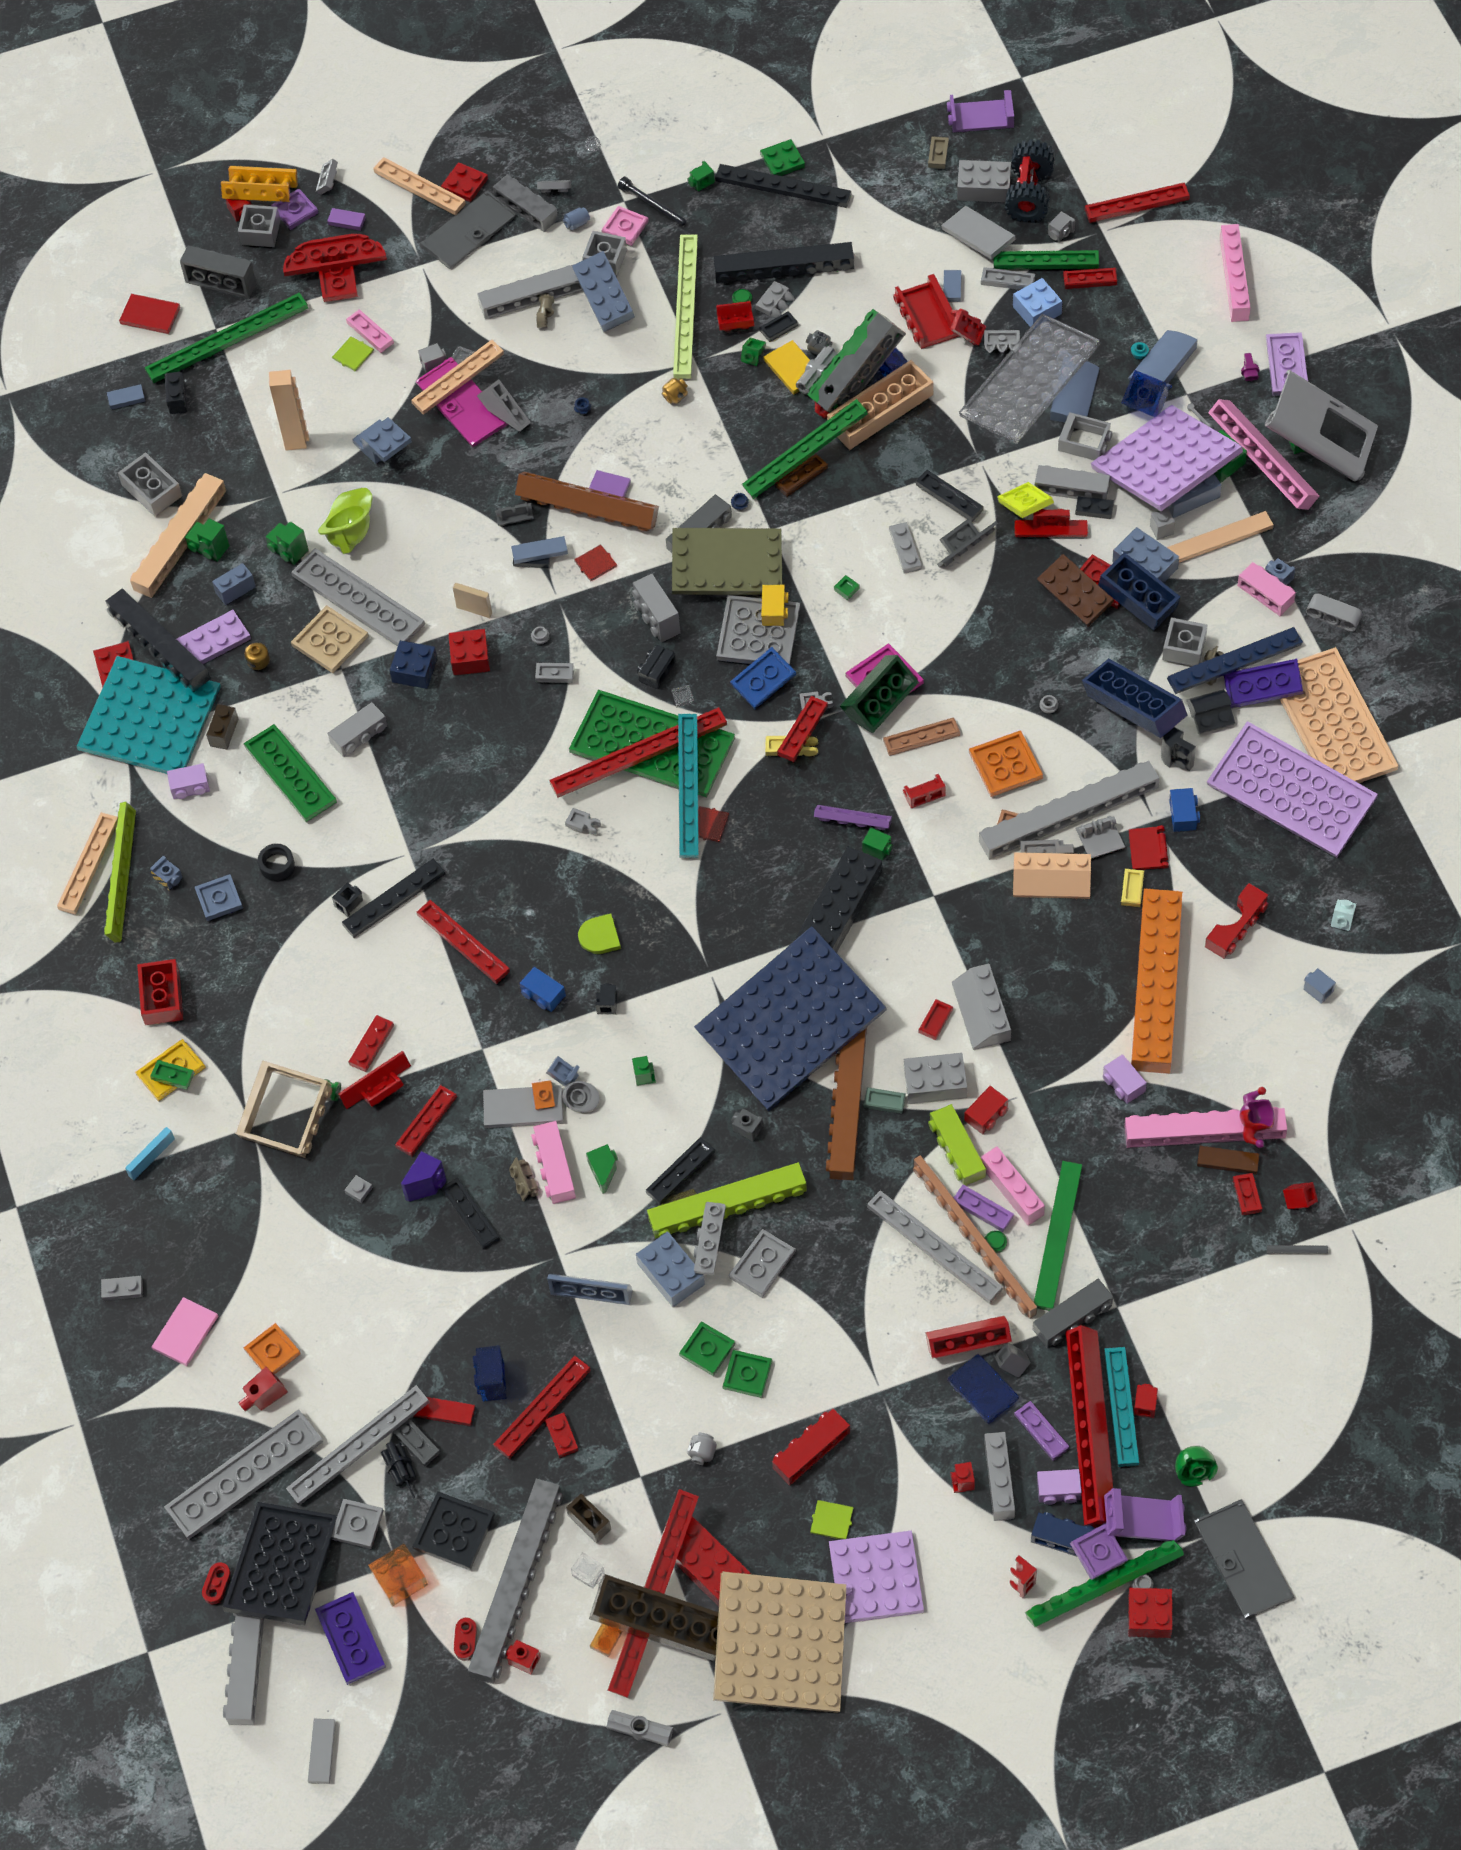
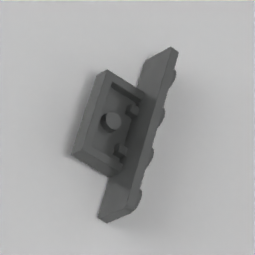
(962, 536)

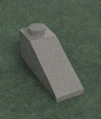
(502, 405)

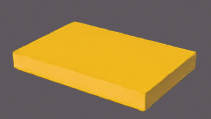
(788, 364)
(178, 1054)

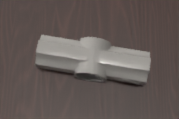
(815, 368)
(626, 1724)

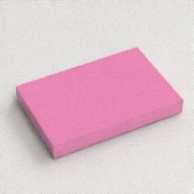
(184, 1331)

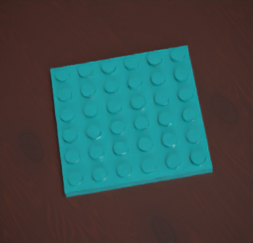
(147, 717)

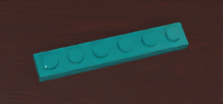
(1121, 1407)

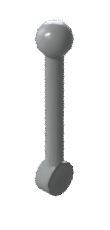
(1190, 407)

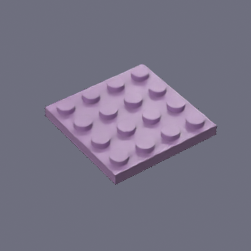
(877, 1575)

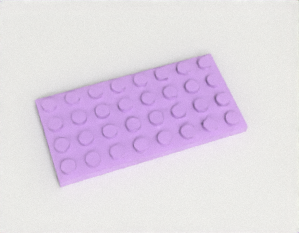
(1292, 789)

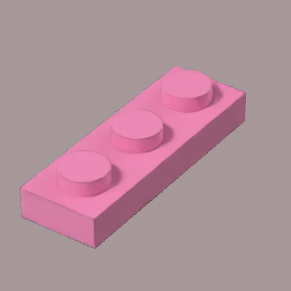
(370, 331)

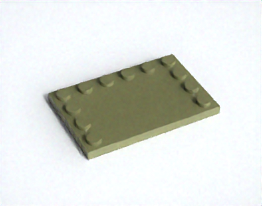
(725, 560)

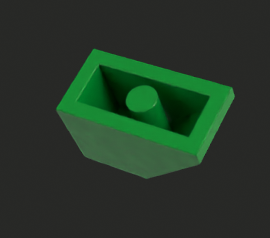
(603, 1165)

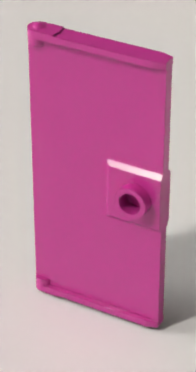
(464, 407)

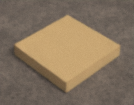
(472, 600)

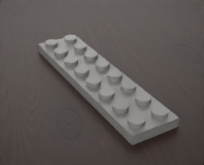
(357, 597)
(243, 1474)

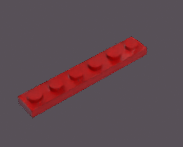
(1137, 202)
(463, 941)
(541, 1407)

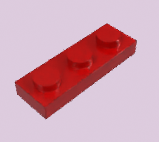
(371, 1043)

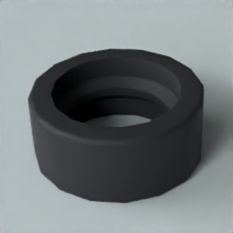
(276, 849)

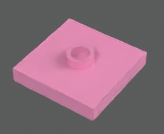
(625, 224)

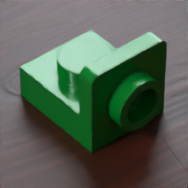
(752, 350)

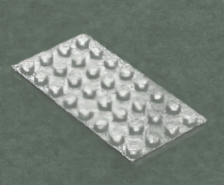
(1029, 378)

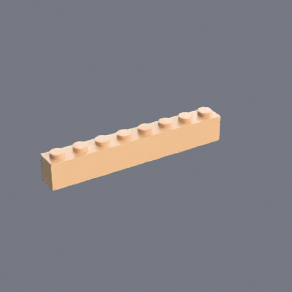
(172, 541)

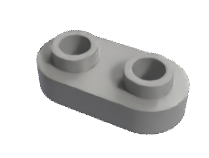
(561, 185)

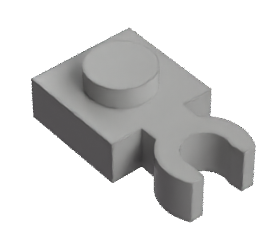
(804, 697)
(581, 820)

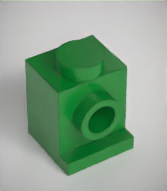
(701, 176)
(643, 1071)

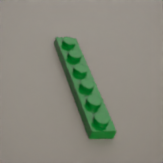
(1047, 260)

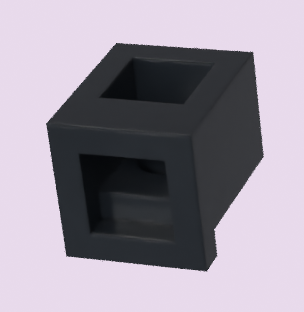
(347, 898)
(606, 999)

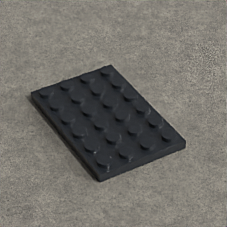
(280, 1563)

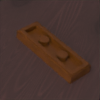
(801, 475)
(1228, 1159)

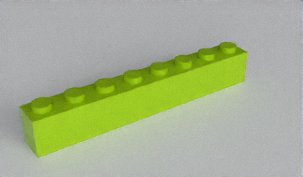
(737, 1197)

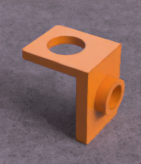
(543, 1094)

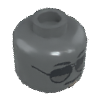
(818, 341)

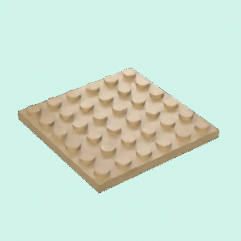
(780, 1642)

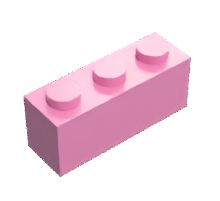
(1266, 588)

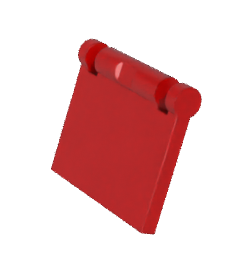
(1148, 848)

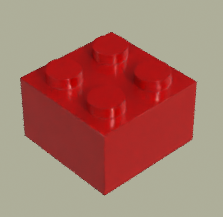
(469, 652)
(1150, 1612)

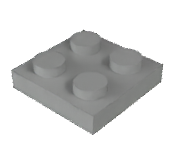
(357, 1523)

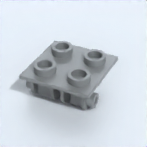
(1100, 837)

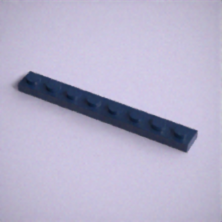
(1234, 660)

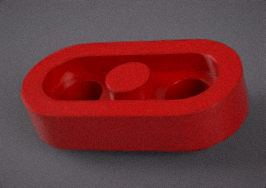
(216, 1584)
(465, 1637)

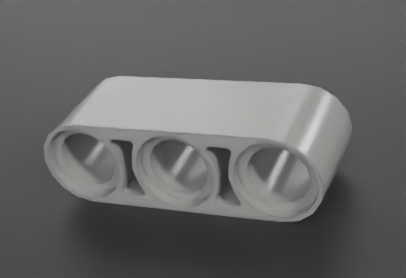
(1334, 612)

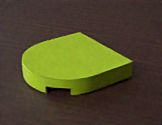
(599, 935)

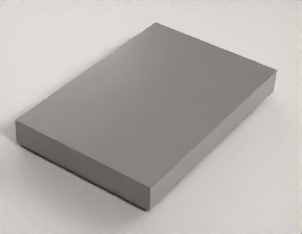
(762, 1263)

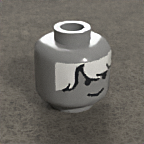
(701, 1448)

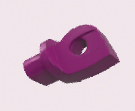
(1249, 370)

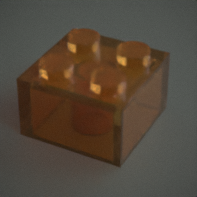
(398, 1575)

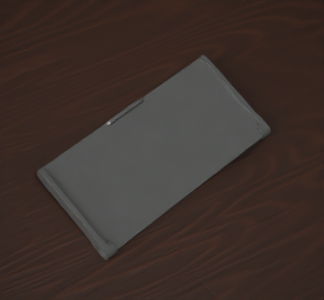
(468, 229)
(1243, 1559)

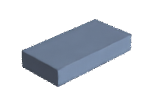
(952, 285)
(125, 396)

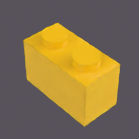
(773, 605)

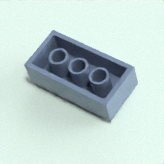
(603, 291)

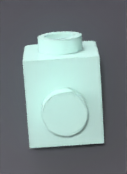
(1343, 914)

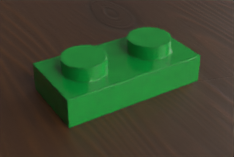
(172, 1074)

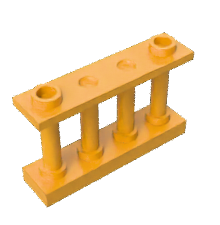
(259, 183)

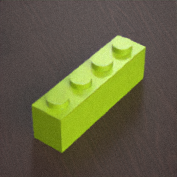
(957, 1145)

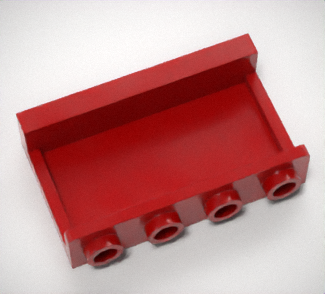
(926, 312)

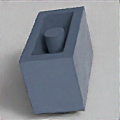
(234, 584)

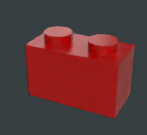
(986, 1110)

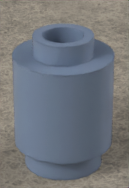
(576, 218)

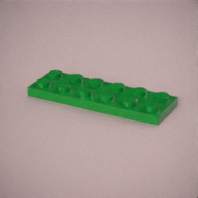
(290, 773)

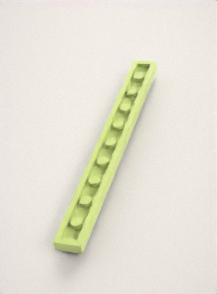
(685, 307)

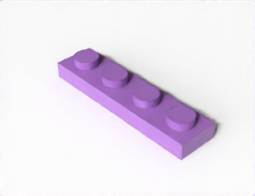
(844, 816)

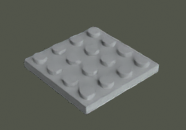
(745, 638)

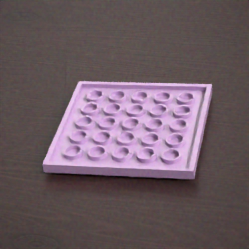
(1167, 457)

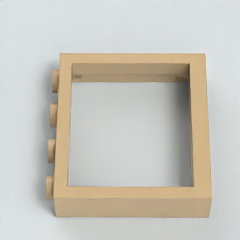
(255, 1099)

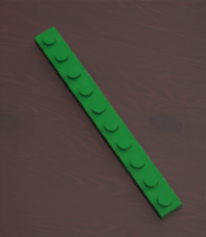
(226, 337)

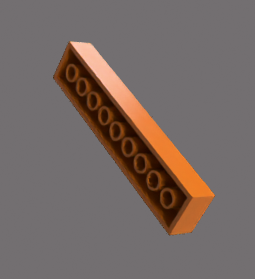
(1156, 981)

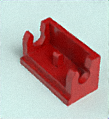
(925, 792)
(1025, 1574)

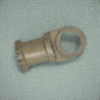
(545, 310)

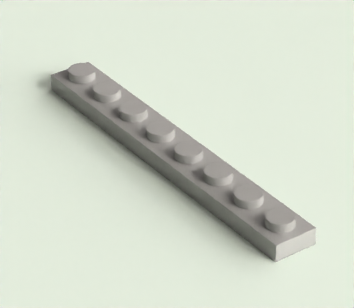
(935, 1247)
(357, 1445)

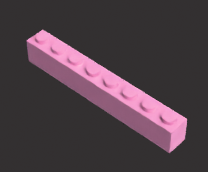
(1264, 454)
(1195, 1128)

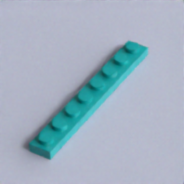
(688, 785)

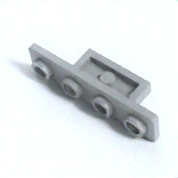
(709, 1238)

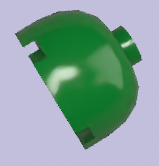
(1195, 1465)

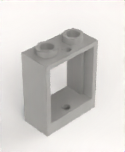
(1086, 424)

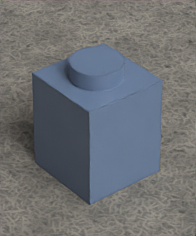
(1319, 985)

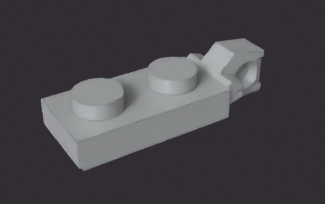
(1046, 846)

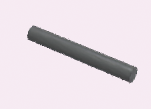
(1310, 1249)

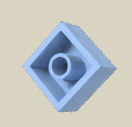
(1037, 300)

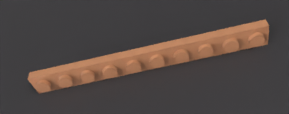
(977, 1241)

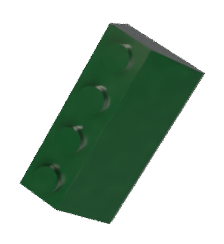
(879, 693)

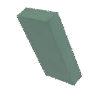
(884, 1100)

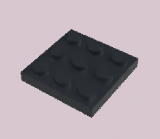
(453, 1530)

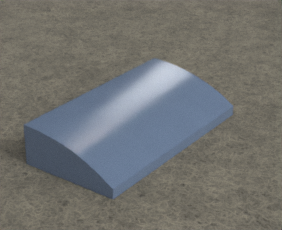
(1167, 356)
(1076, 395)
(590, 1289)

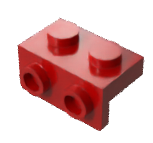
(735, 316)

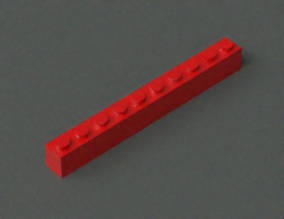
(1089, 1422)

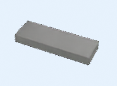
(1006, 278)
(321, 1751)

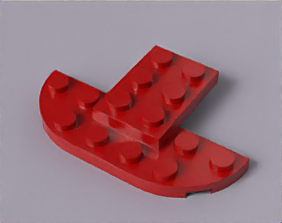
(335, 262)

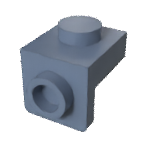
(562, 1071)

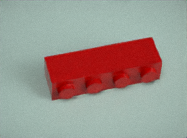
(968, 1337)
(811, 1446)

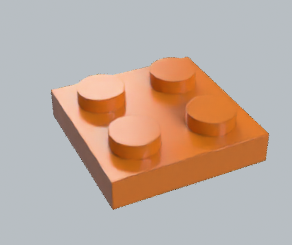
(272, 1349)

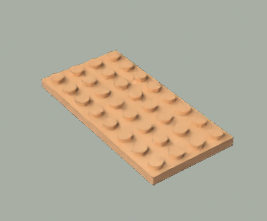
(1336, 720)

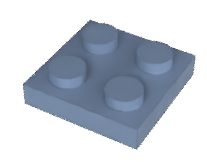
(218, 897)

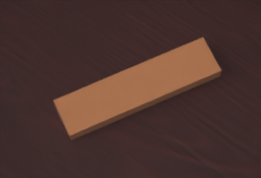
(921, 736)

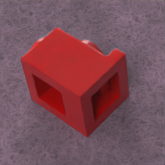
(963, 1478)

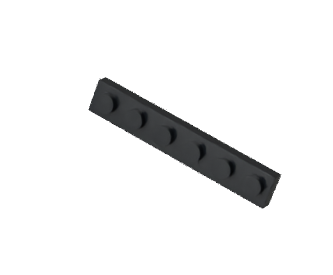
(393, 898)

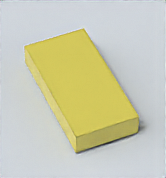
(1132, 887)

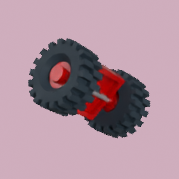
(1031, 163)

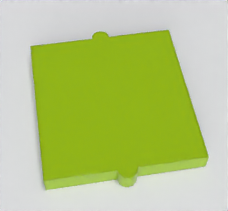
(352, 353)
(831, 1520)

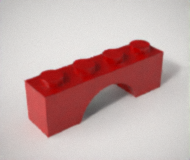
(1223, 938)

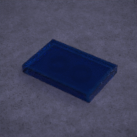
(983, 1388)

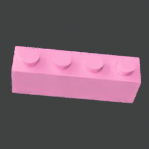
(554, 1162)
(1013, 1186)

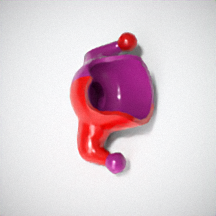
(1256, 1116)

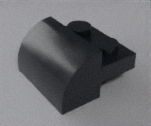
(1211, 711)
(1177, 750)

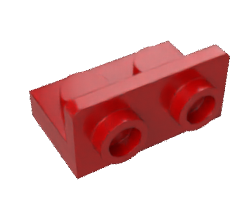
(967, 326)

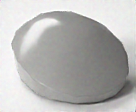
(580, 1096)

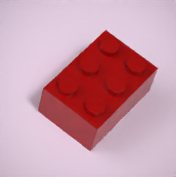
(160, 992)

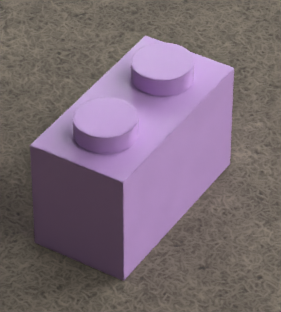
(188, 781)
(1124, 1079)
(1059, 1486)

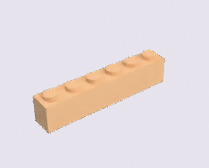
(288, 409)

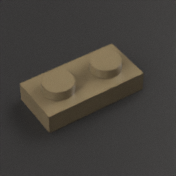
(938, 152)

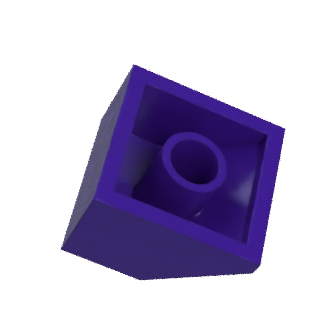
(423, 1178)

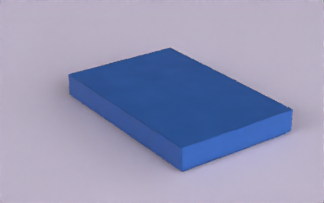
(763, 678)

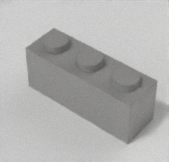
(357, 729)

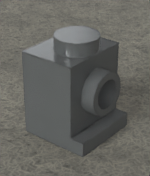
(747, 1129)

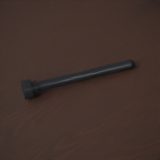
(626, 184)

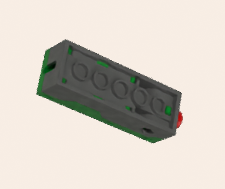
(855, 363)

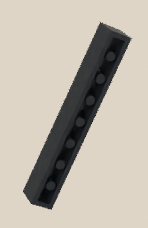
(784, 262)
(157, 640)

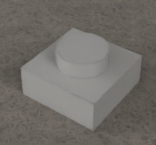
(358, 1189)

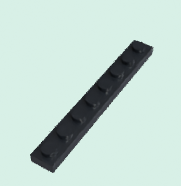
(783, 185)

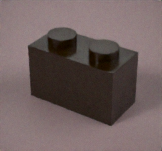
(222, 726)
(588, 1518)

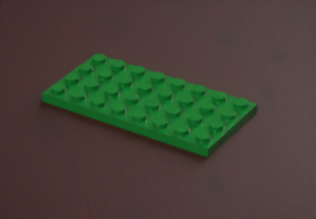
(620, 722)

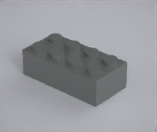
(218, 271)

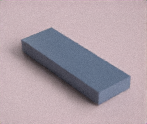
(539, 550)

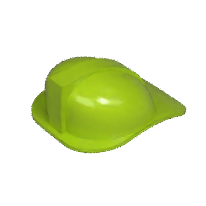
(348, 519)

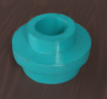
(1139, 354)

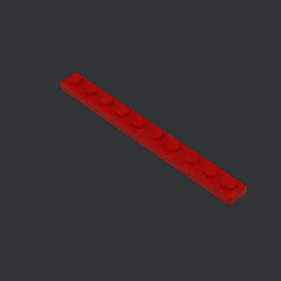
(632, 755)
(656, 1580)

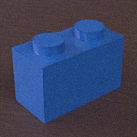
(1183, 809)
(542, 989)

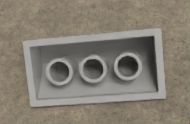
(981, 1007)

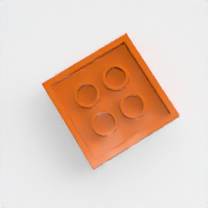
(1005, 763)

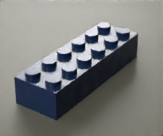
(1134, 698)

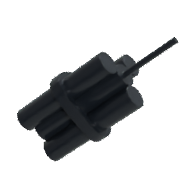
(398, 1464)

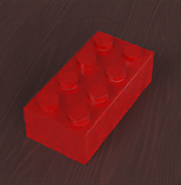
(705, 1559)

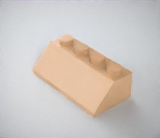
(1052, 875)

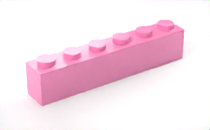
(1234, 273)

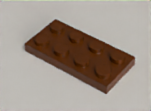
(1075, 590)

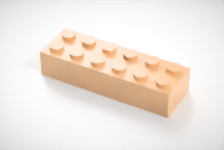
(887, 402)

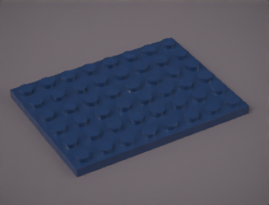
(790, 1018)

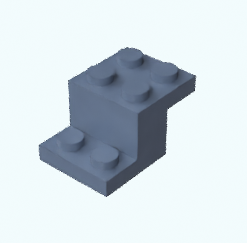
(382, 440)

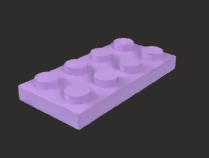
(1285, 353)
(215, 637)

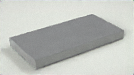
(978, 232)
(517, 1108)

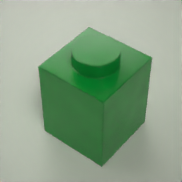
(877, 844)

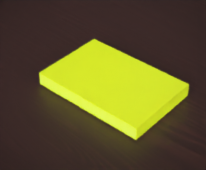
(1025, 499)

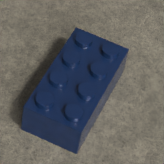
(1139, 591)

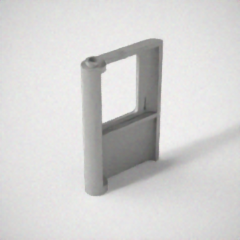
(1300, 420)

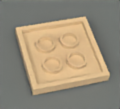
(329, 639)

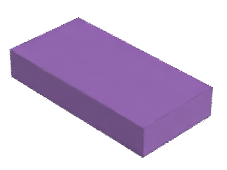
(346, 219)

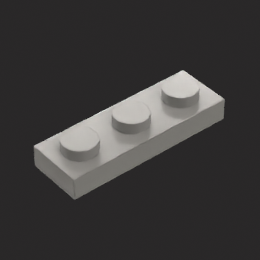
(905, 547)

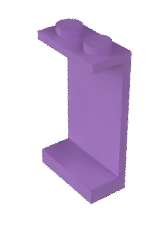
(981, 115)
(1144, 1517)

